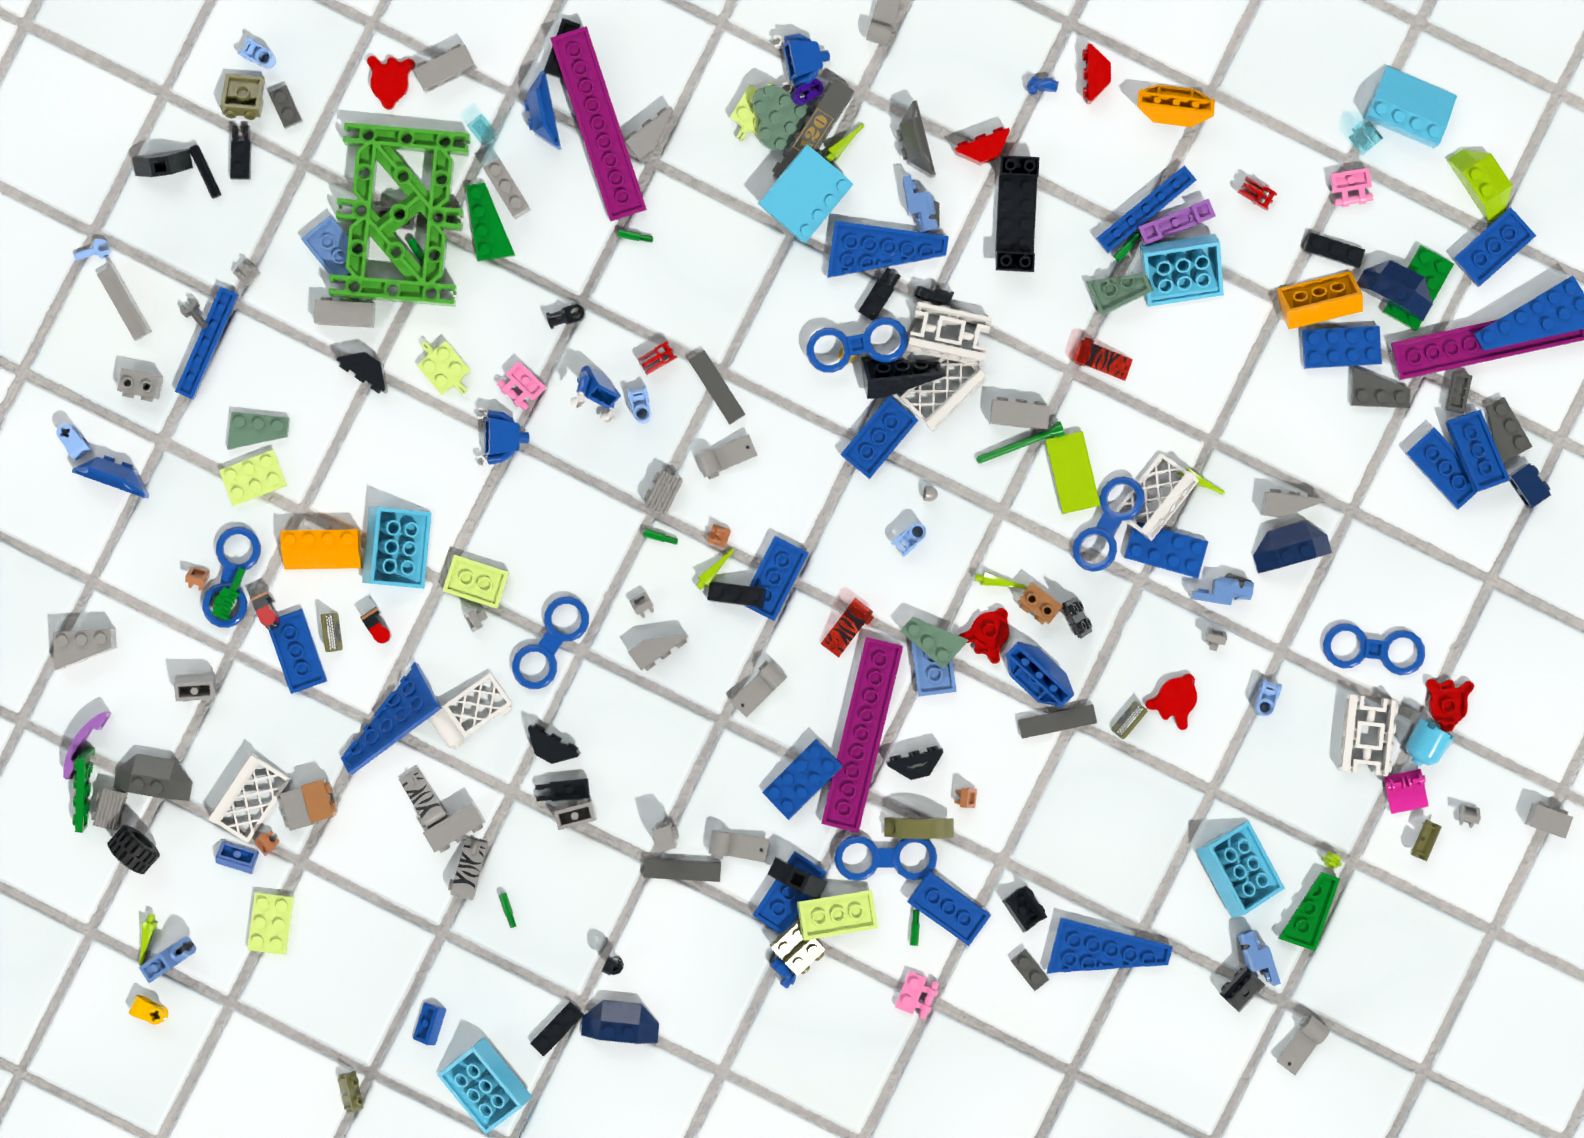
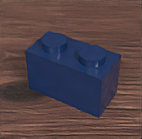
(1529, 485)

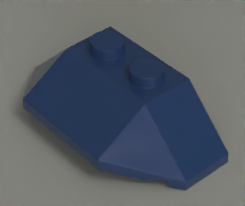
(1398, 288)
(1290, 546)
(620, 1023)

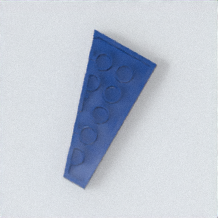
(870, 247)
(1547, 315)
(396, 717)
(1092, 948)

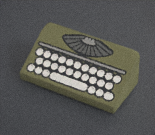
(331, 632)
(1129, 720)

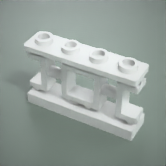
(948, 348)
(1350, 733)

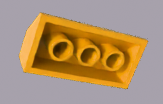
(1320, 300)
(321, 549)

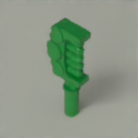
(227, 597)

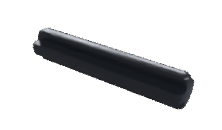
(205, 171)

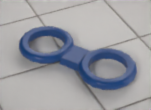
(857, 345)
(1108, 524)
(228, 574)
(550, 642)
(1374, 649)
(884, 858)

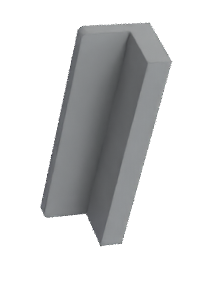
(124, 302)

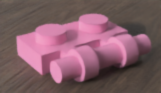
(1349, 181)
(525, 381)
(911, 992)

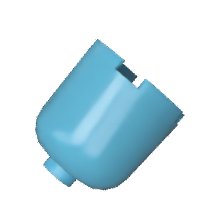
(1427, 743)

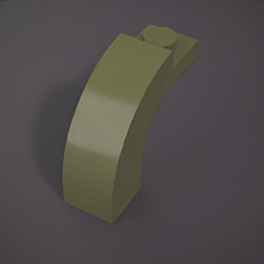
(919, 828)

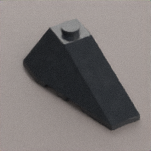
(887, 379)

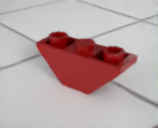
(1096, 73)
(983, 148)

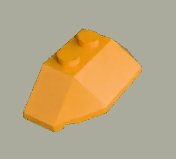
(1175, 105)

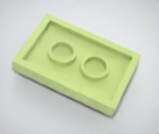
(253, 478)
(476, 581)
(270, 923)

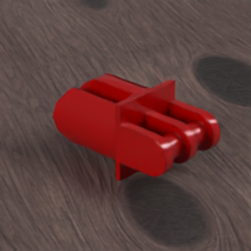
(1257, 193)
(668, 351)

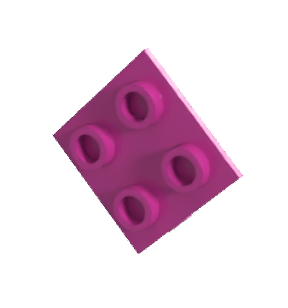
(1406, 791)

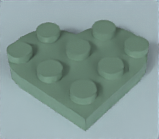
(777, 116)

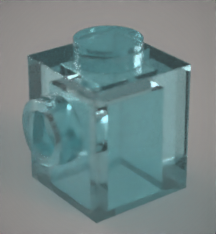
(482, 130)
(1365, 137)

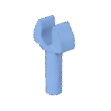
(95, 250)

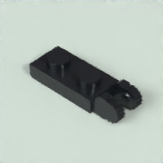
(240, 155)
(878, 296)
(565, 790)

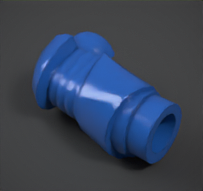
(1040, 84)
(782, 969)

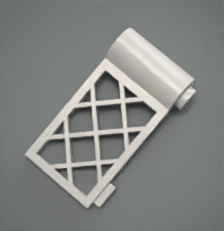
(448, 725)

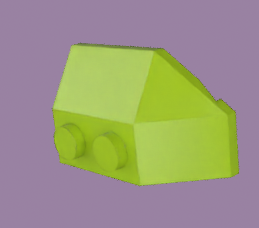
(1483, 181)

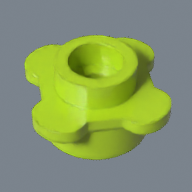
(1332, 860)

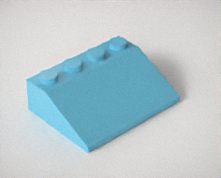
(1411, 107)
(805, 194)
(1183, 269)
(396, 547)
(1240, 869)
(485, 1086)

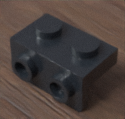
(1024, 908)
(1241, 988)

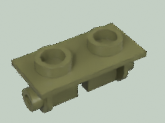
(1426, 840)
(352, 1100)

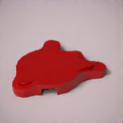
(390, 80)
(989, 633)
(1176, 699)
(1448, 703)

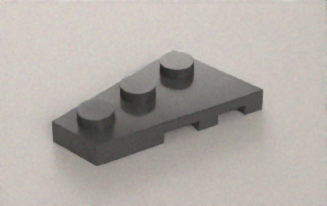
(1375, 391)
(1506, 430)

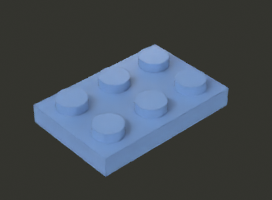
(329, 246)
(930, 677)

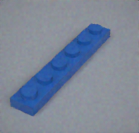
(1146, 209)
(207, 343)

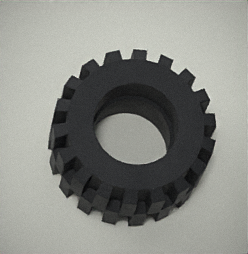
(133, 849)

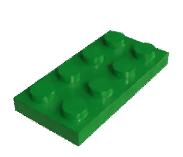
(1435, 271)

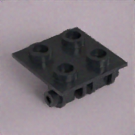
(1075, 609)

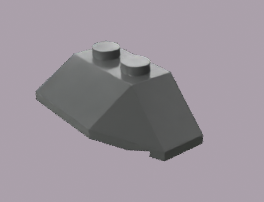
(914, 141)
(153, 778)

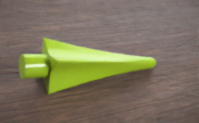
(837, 149)
(1203, 483)
(708, 575)
(991, 580)
(148, 929)

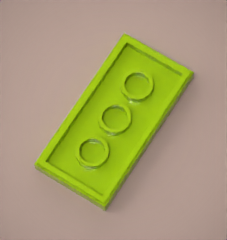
(1072, 472)

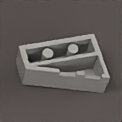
(77, 646)

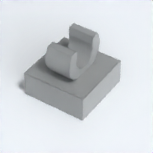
(246, 272)
(641, 604)
(474, 620)
(1215, 638)
(1470, 814)

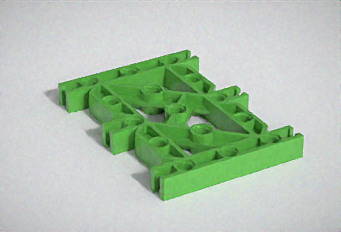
(418, 199)

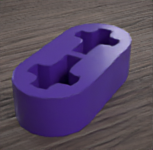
(809, 95)

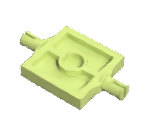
(744, 113)
(444, 367)

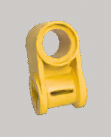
(145, 1009)

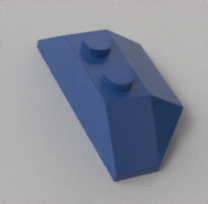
(542, 112)
(113, 474)
(1038, 675)

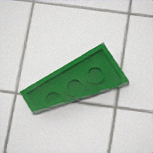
(488, 232)
(83, 789)
(1311, 914)

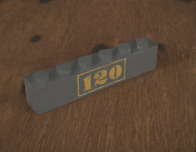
(818, 124)

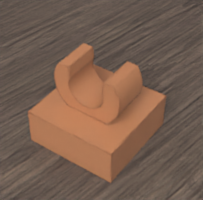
(719, 535)
(197, 576)
(968, 797)
(264, 843)

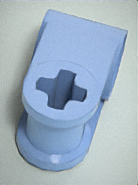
(254, 52)
(639, 402)
(74, 443)
(908, 539)
(1268, 696)

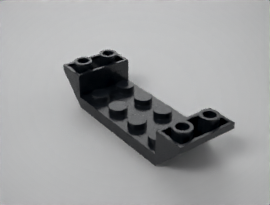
(1016, 213)

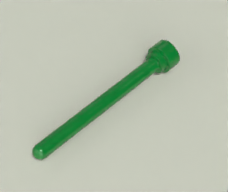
(1055, 431)

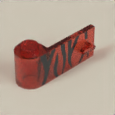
(1101, 359)
(847, 627)

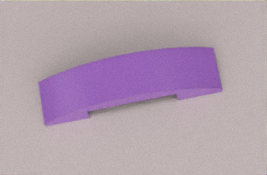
(1176, 222)
(97, 723)

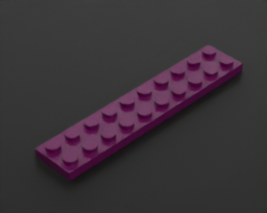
(598, 123)
(1459, 349)
(862, 734)

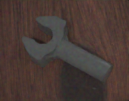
(193, 311)

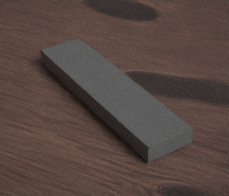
(717, 387)
(1057, 721)
(682, 869)

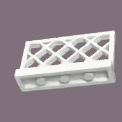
(951, 403)
(1171, 501)
(233, 793)

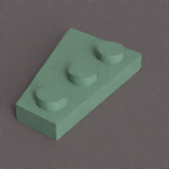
(1118, 291)
(255, 428)
(934, 641)

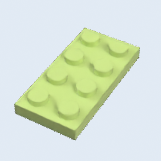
(837, 915)

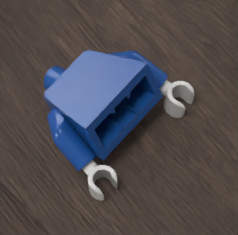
(802, 58)
(597, 389)
(501, 437)

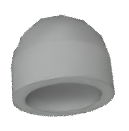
(929, 493)

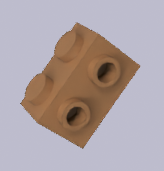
(1039, 604)
(319, 800)

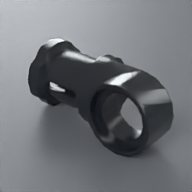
(938, 294)
(564, 316)
(610, 963)

